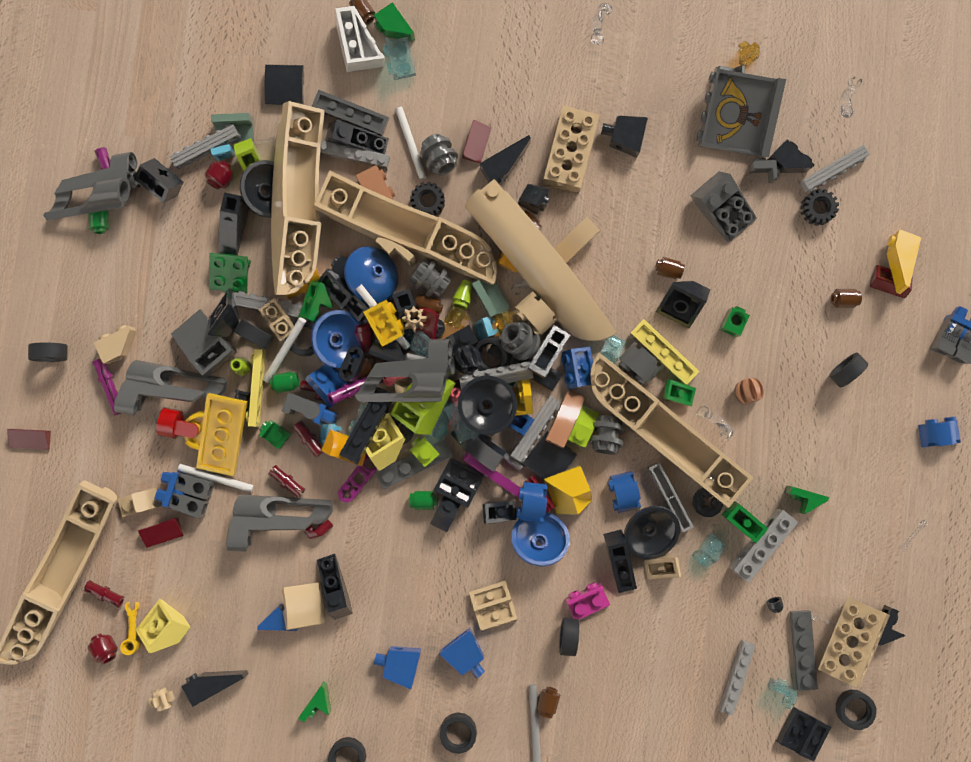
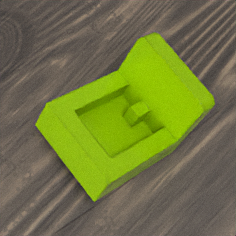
(423, 451)

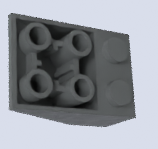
(724, 205)
(202, 350)

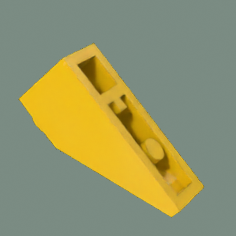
(902, 258)

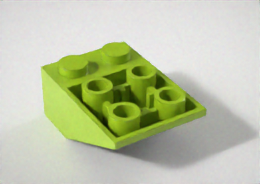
(421, 416)

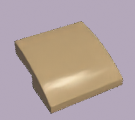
(394, 249)
(303, 606)
(493, 606)

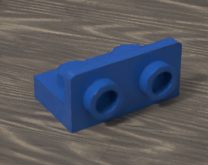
(577, 367)
(325, 381)

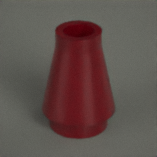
(364, 335)

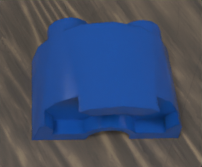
(939, 433)
(625, 491)
(533, 502)

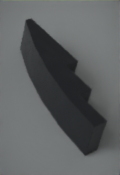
(342, 295)

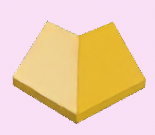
(569, 491)

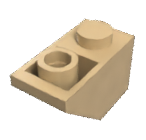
(115, 345)

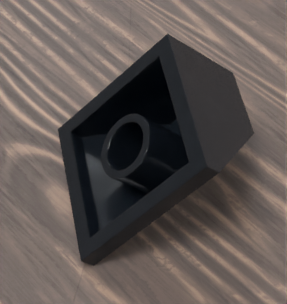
(683, 302)
(224, 317)
(389, 352)

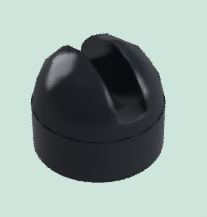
(775, 604)

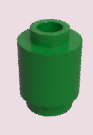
(98, 222)
(285, 382)
(423, 500)

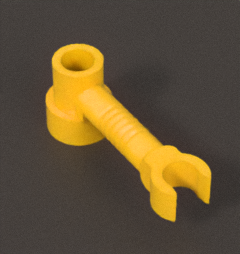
(125, 646)

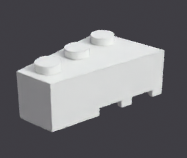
(356, 43)

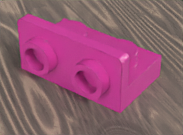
(587, 601)

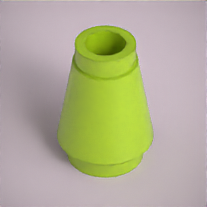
(463, 295)
(244, 368)

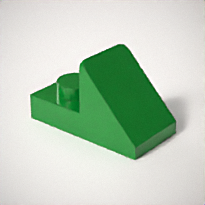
(315, 297)
(679, 393)
(810, 499)
(320, 700)

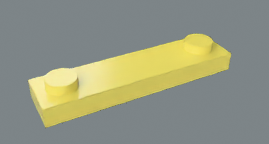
(664, 352)
(258, 361)

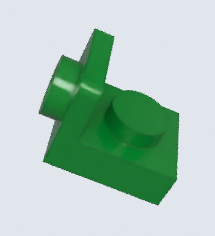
(274, 433)

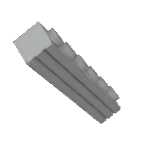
(202, 148)
(354, 154)
(834, 168)
(253, 302)
(509, 373)
(537, 426)
(670, 496)
(736, 677)

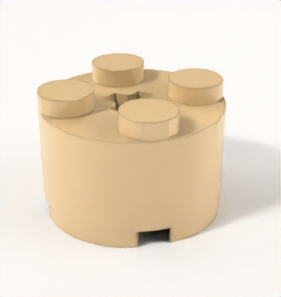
(535, 313)

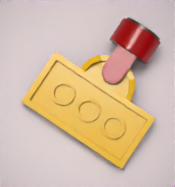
(212, 432)

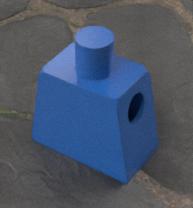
(464, 654)
(399, 664)

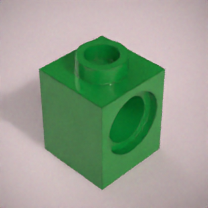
(727, 325)

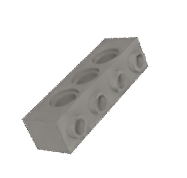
(756, 554)

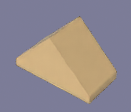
(662, 567)

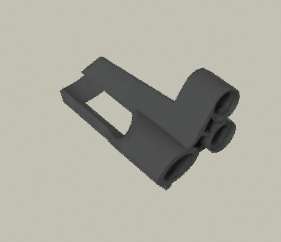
(109, 191)
(427, 376)
(153, 380)
(258, 514)

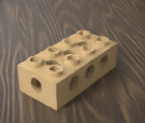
(564, 138)
(840, 642)

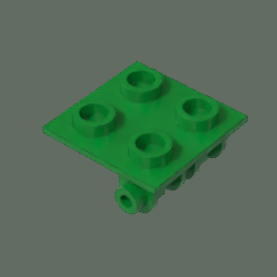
(228, 272)

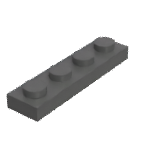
(351, 113)
(411, 465)
(803, 650)

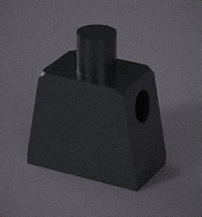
(626, 134)

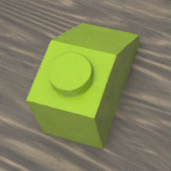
(246, 153)
(583, 427)

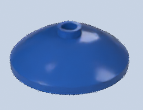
(361, 270)
(341, 326)
(550, 533)

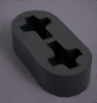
(352, 365)

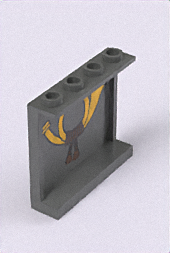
(741, 112)

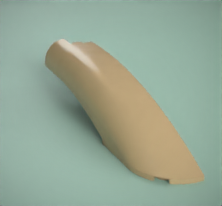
(294, 192)
(414, 230)
(538, 263)
(667, 432)
(57, 573)

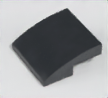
(284, 84)
(548, 458)
(459, 482)
(803, 734)

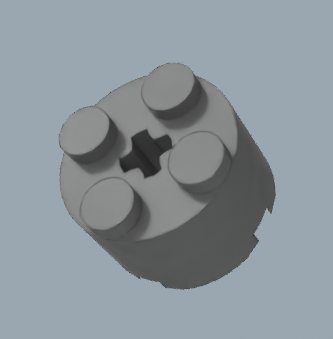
(640, 363)

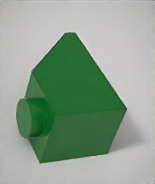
(393, 23)
(745, 521)

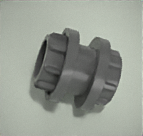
(439, 155)
(430, 278)
(520, 340)
(607, 435)

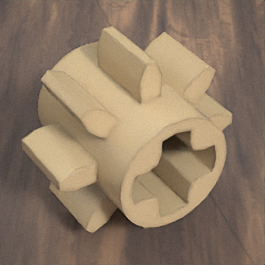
(414, 313)
(161, 699)

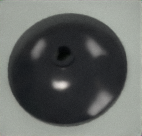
(254, 178)
(501, 401)
(657, 537)

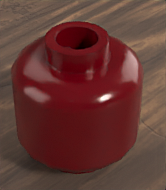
(219, 174)
(102, 648)

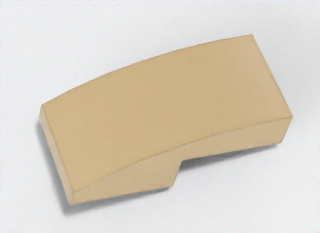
(277, 318)

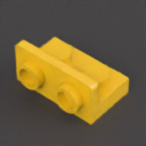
(384, 322)
(523, 398)

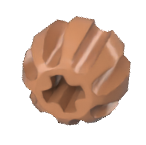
(749, 391)

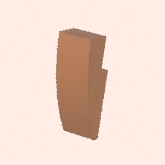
(565, 418)

